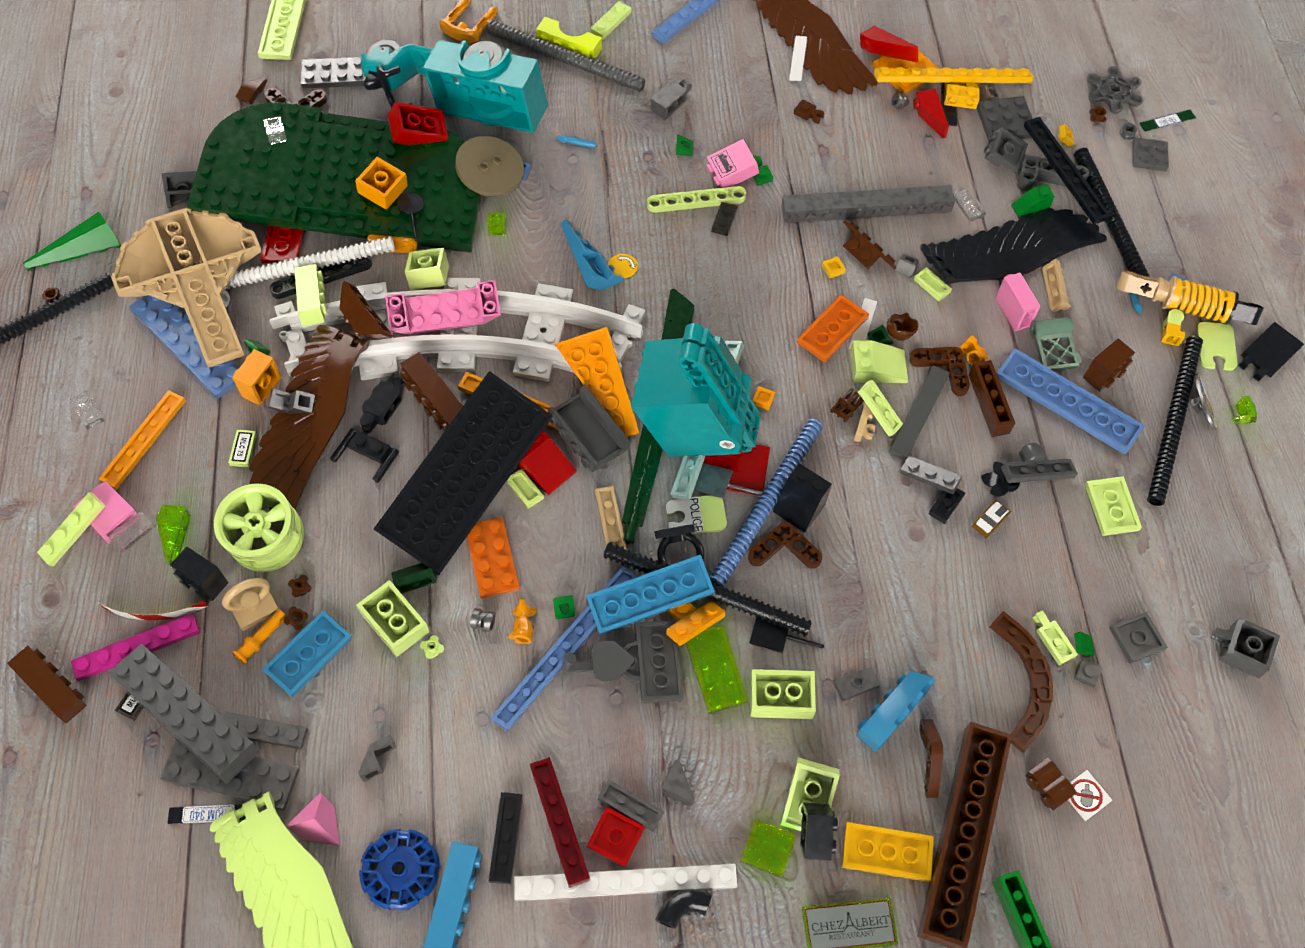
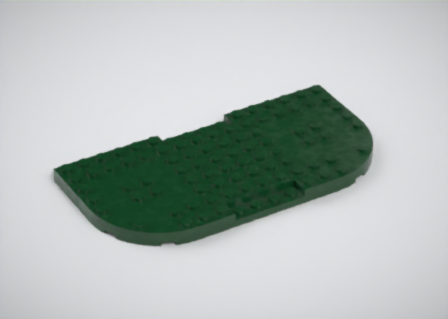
(314, 175)

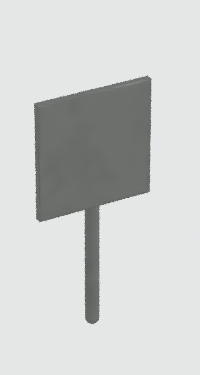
(715, 480)

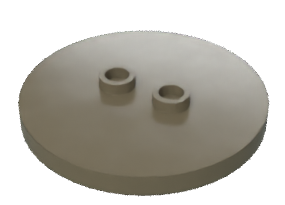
(489, 166)

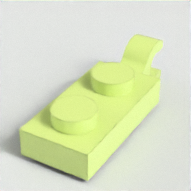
(1054, 639)

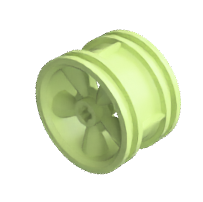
(244, 511)

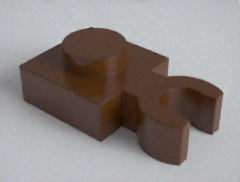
(807, 110)

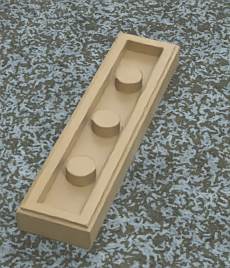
(610, 516)

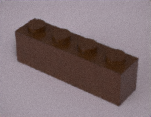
(991, 398)
(47, 684)

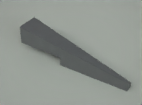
(177, 186)

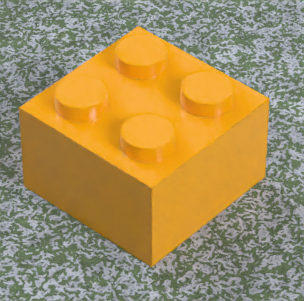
(381, 183)
(257, 377)

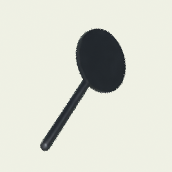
(410, 204)

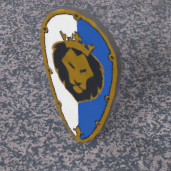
(1206, 405)

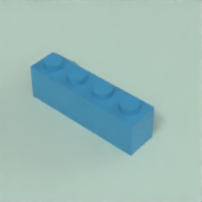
(895, 709)

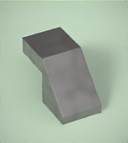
(285, 402)
(371, 765)

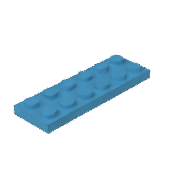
(650, 594)

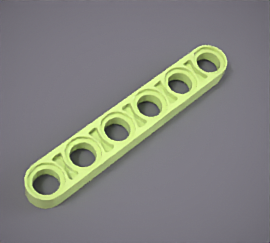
(696, 197)

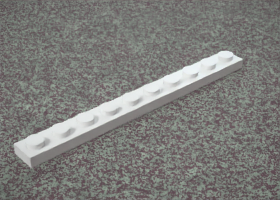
(627, 882)

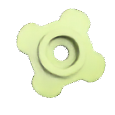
(433, 641)

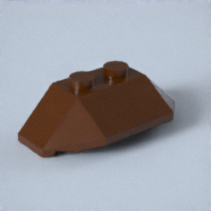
(361, 314)

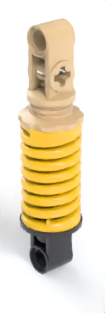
(1192, 298)

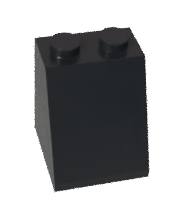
(802, 497)

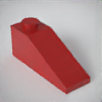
(931, 111)

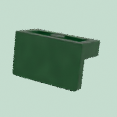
(413, 578)

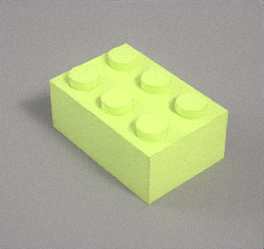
(393, 618)
(782, 694)

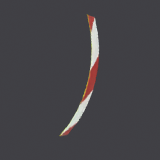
(165, 616)

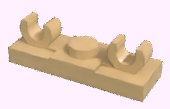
(1055, 286)
(862, 428)

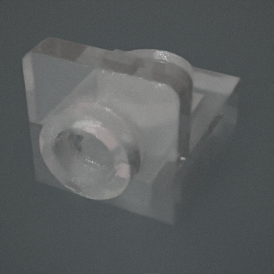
(275, 130)

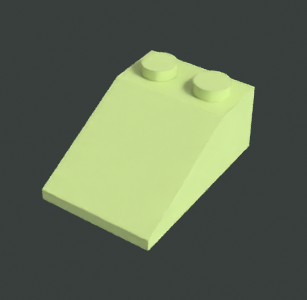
(877, 362)
(809, 784)

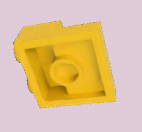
(961, 95)

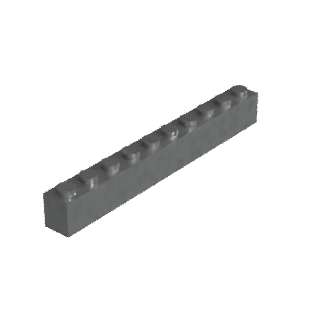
(867, 203)

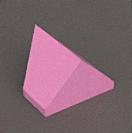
(316, 822)

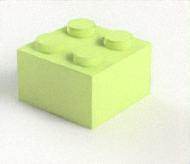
(427, 268)

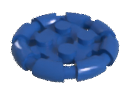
(402, 882)

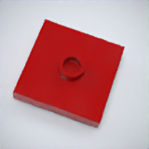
(616, 837)

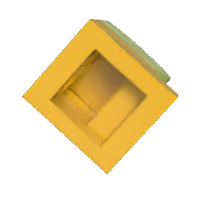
(1171, 328)

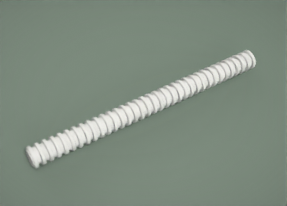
(321, 259)

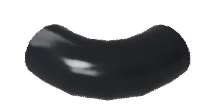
(682, 903)

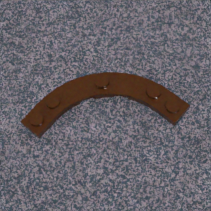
(1039, 676)

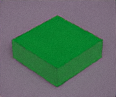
(1084, 644)

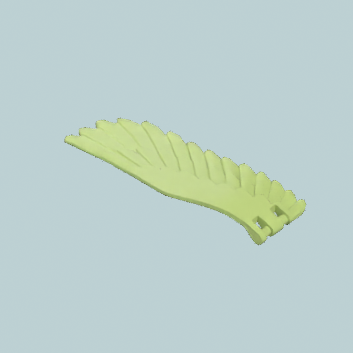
(279, 879)

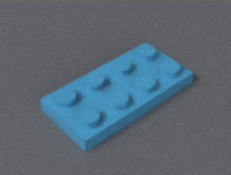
(307, 654)

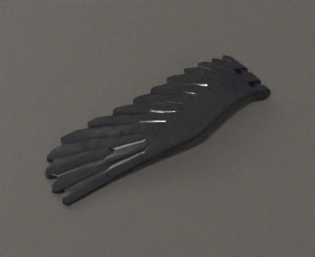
(1012, 248)

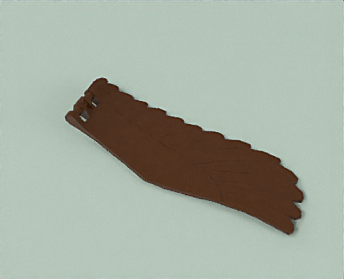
(297, 439)

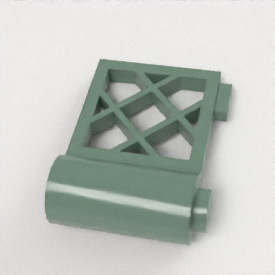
(1052, 330)

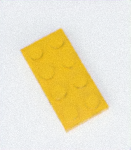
(887, 852)

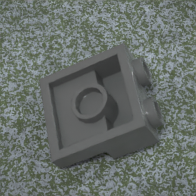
(1005, 149)

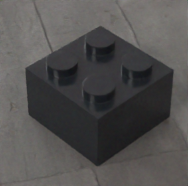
(199, 574)
(817, 831)

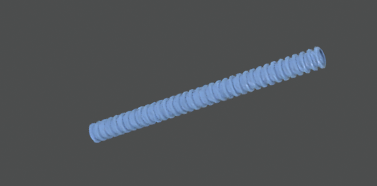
(765, 503)

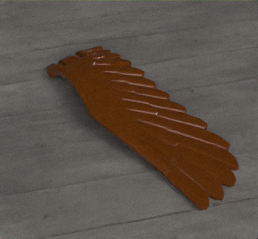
(826, 50)

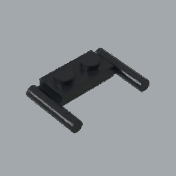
(368, 447)

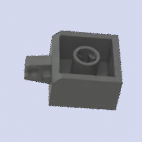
(1247, 646)

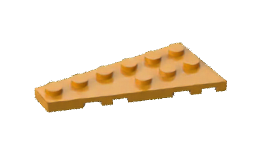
(598, 368)

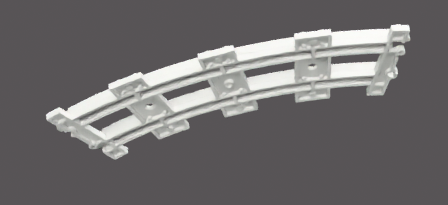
(459, 347)

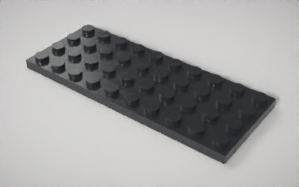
(463, 473)

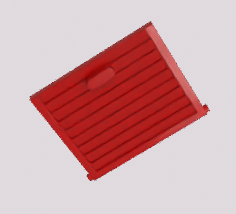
(747, 467)

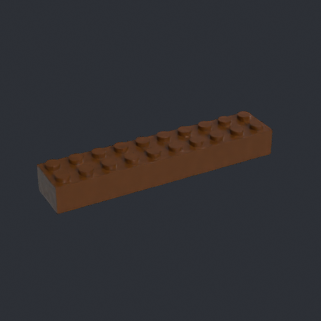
(965, 837)

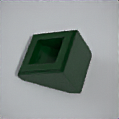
(880, 335)

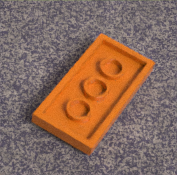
(832, 328)
(492, 558)

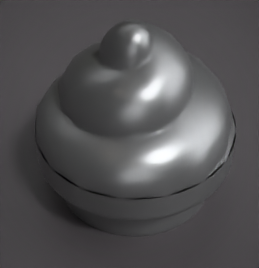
(900, 100)

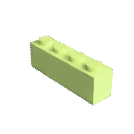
(310, 295)

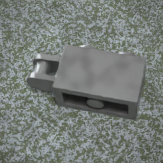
(670, 98)

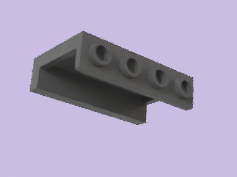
(589, 429)

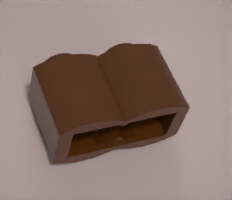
(1050, 783)

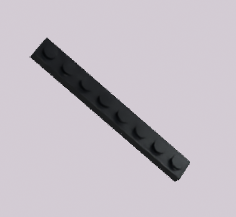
(1067, 170)

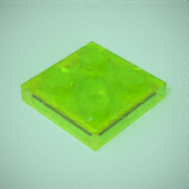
(768, 848)

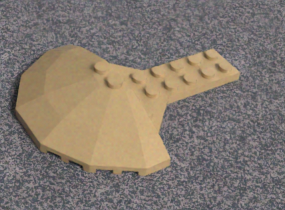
(189, 263)

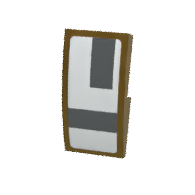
(991, 518)

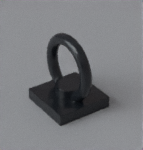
(677, 534)

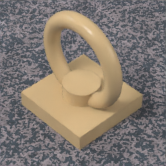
(250, 602)

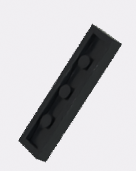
(505, 838)

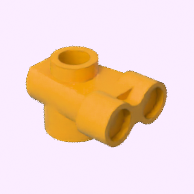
(974, 351)

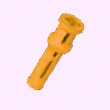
(253, 643)

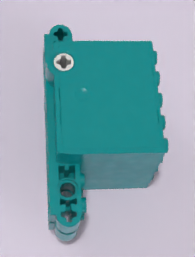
(695, 396)

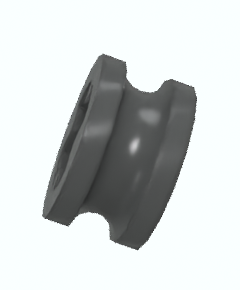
(1128, 131)

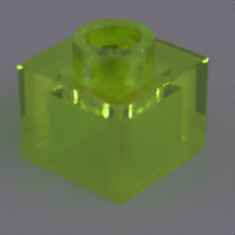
(496, 224)

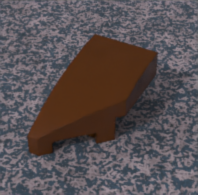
(249, 90)

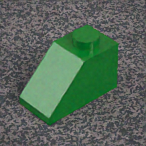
(1033, 201)

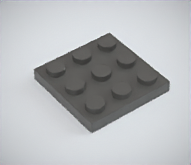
(1005, 113)

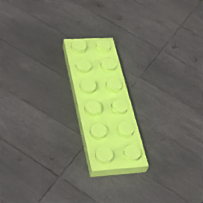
(281, 29)

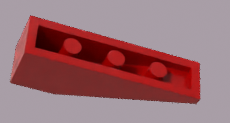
(886, 44)

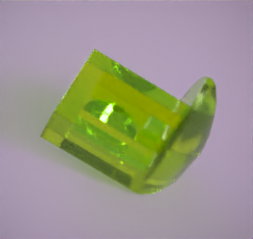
(1246, 411)

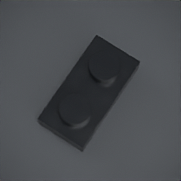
(946, 505)

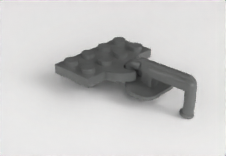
(653, 657)

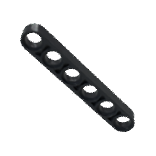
(339, 273)

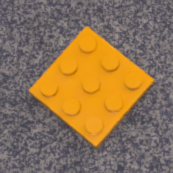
(890, 62)

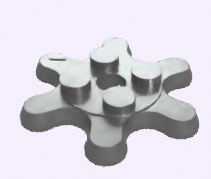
(1114, 81)

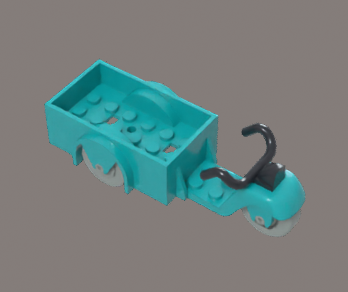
(490, 88)

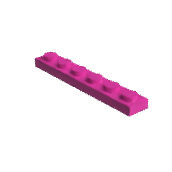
(152, 639)

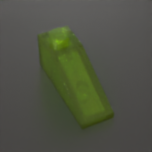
(172, 527)

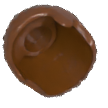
(901, 326)

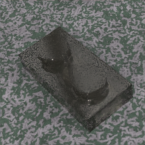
(724, 219)

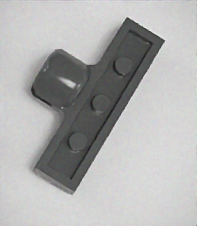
(1037, 467)

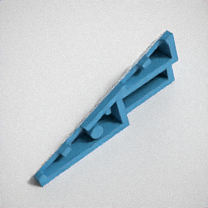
(590, 261)

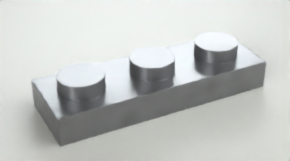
(931, 474)
(630, 805)

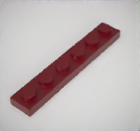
(559, 823)

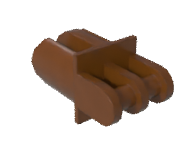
(847, 405)

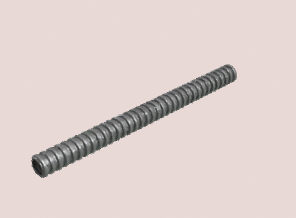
(565, 55)

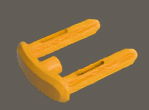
(461, 31)

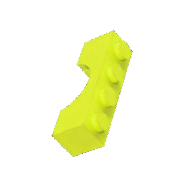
(586, 44)

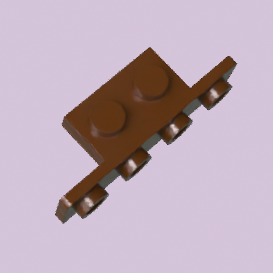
(863, 250)

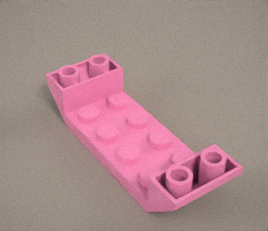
(443, 310)

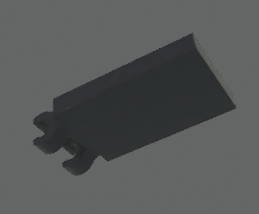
(1270, 351)

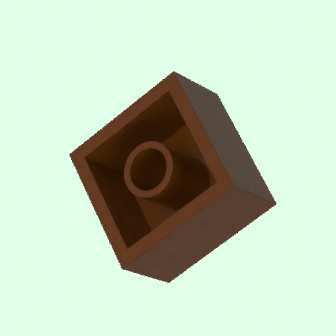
(1109, 365)

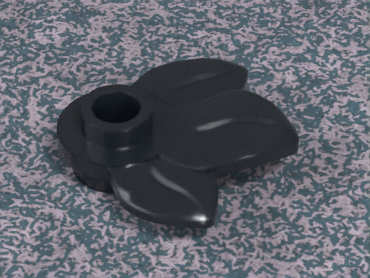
(998, 481)

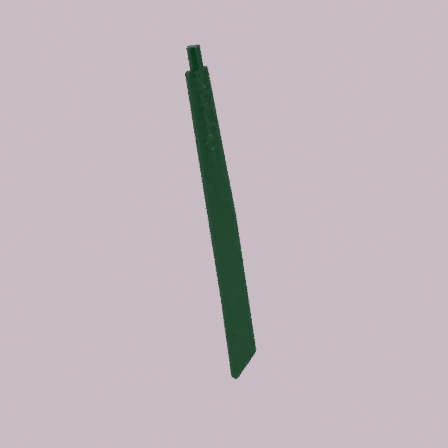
(649, 452)

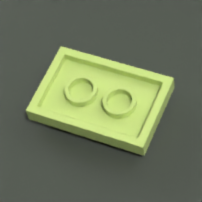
(1113, 506)

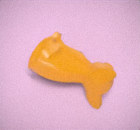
(522, 627)

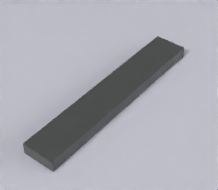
(919, 413)

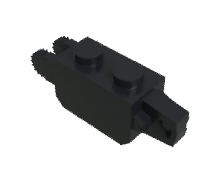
(382, 403)

